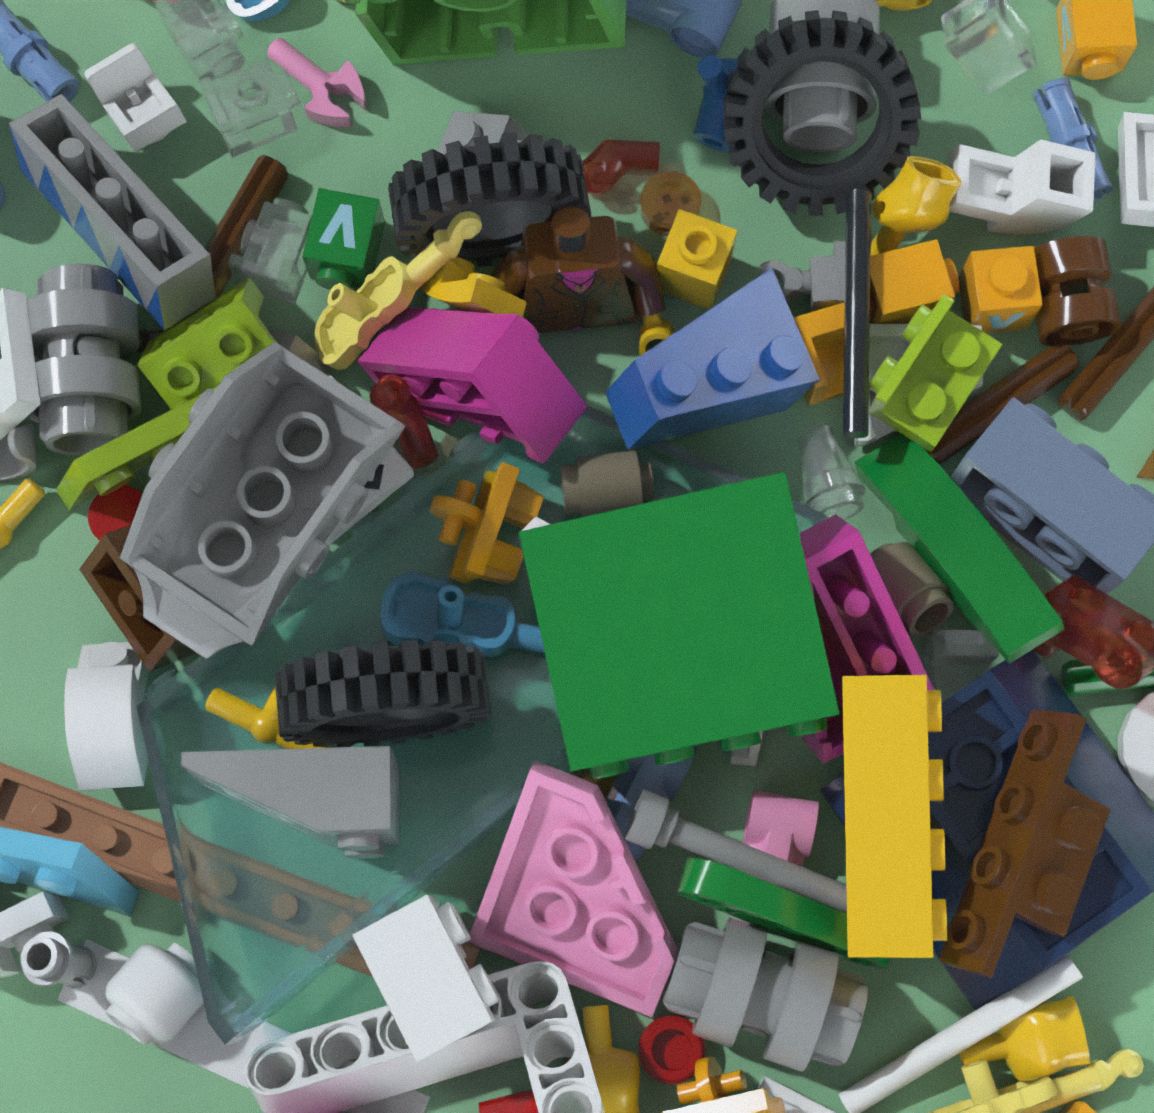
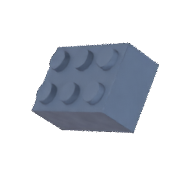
(1057, 498)

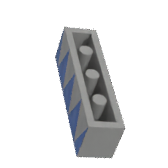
(113, 211)

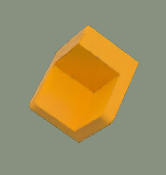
(824, 341)

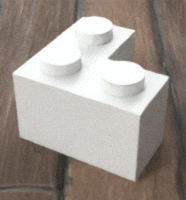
(425, 975)

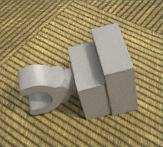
(822, 281)

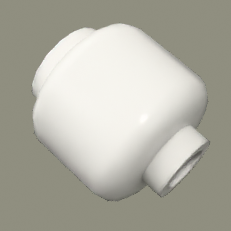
(154, 993)

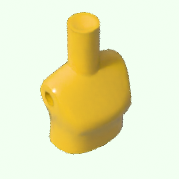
(913, 202)
(1036, 1042)
(614, 1068)

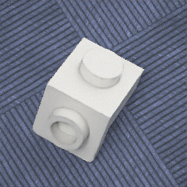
(134, 97)

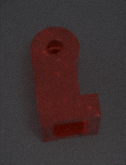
(1101, 633)

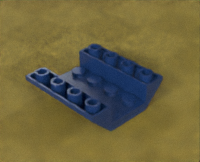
(977, 750)

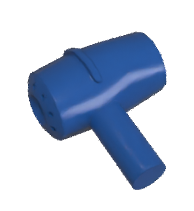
(710, 119)

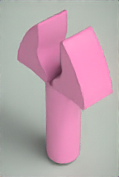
(320, 84)

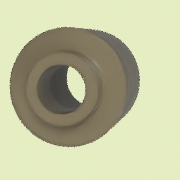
(605, 483)
(913, 587)

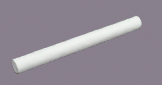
(960, 1036)

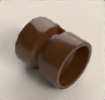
(1073, 291)

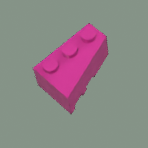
(479, 371)
(855, 619)

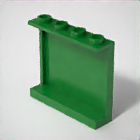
(679, 625)

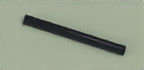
(857, 314)

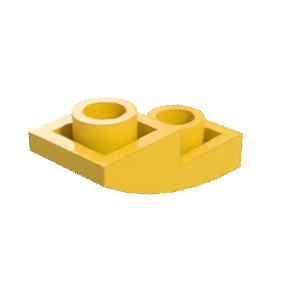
(471, 291)

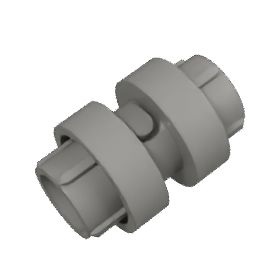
(822, 99)
(81, 335)
(799, 1002)

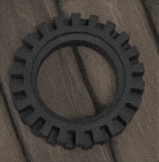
(807, 43)
(500, 182)
(381, 694)

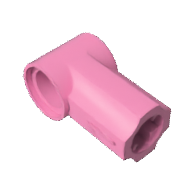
(781, 825)

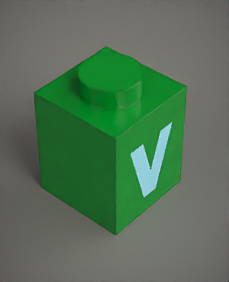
(343, 238)

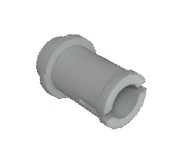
(53, 960)

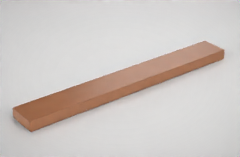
(120, 838)

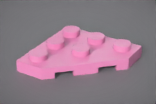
(575, 895)

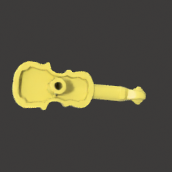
(357, 315)
(1042, 1093)

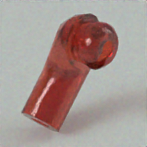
(614, 159)
(394, 397)

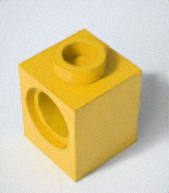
(696, 259)

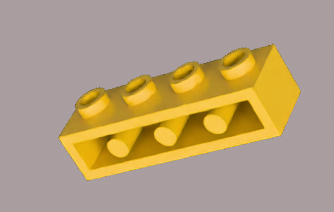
(889, 816)

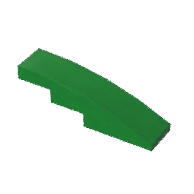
(960, 547)

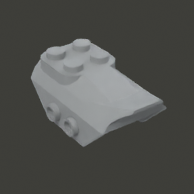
(251, 498)

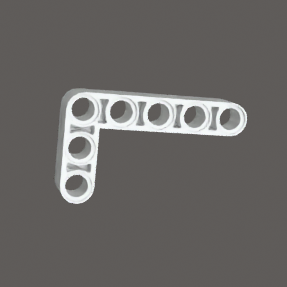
(388, 1070)

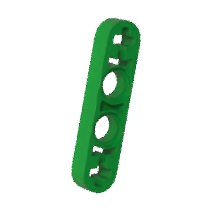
(769, 907)

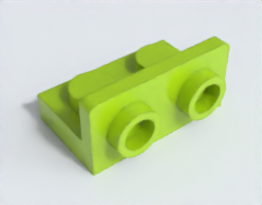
(206, 345)
(933, 375)

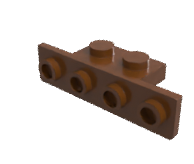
(1032, 848)

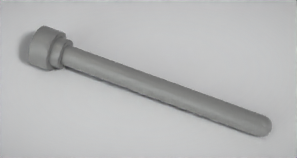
(658, 824)

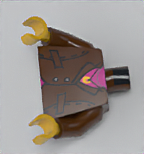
(585, 276)

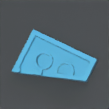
(63, 869)

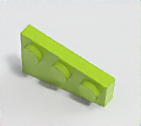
(116, 461)

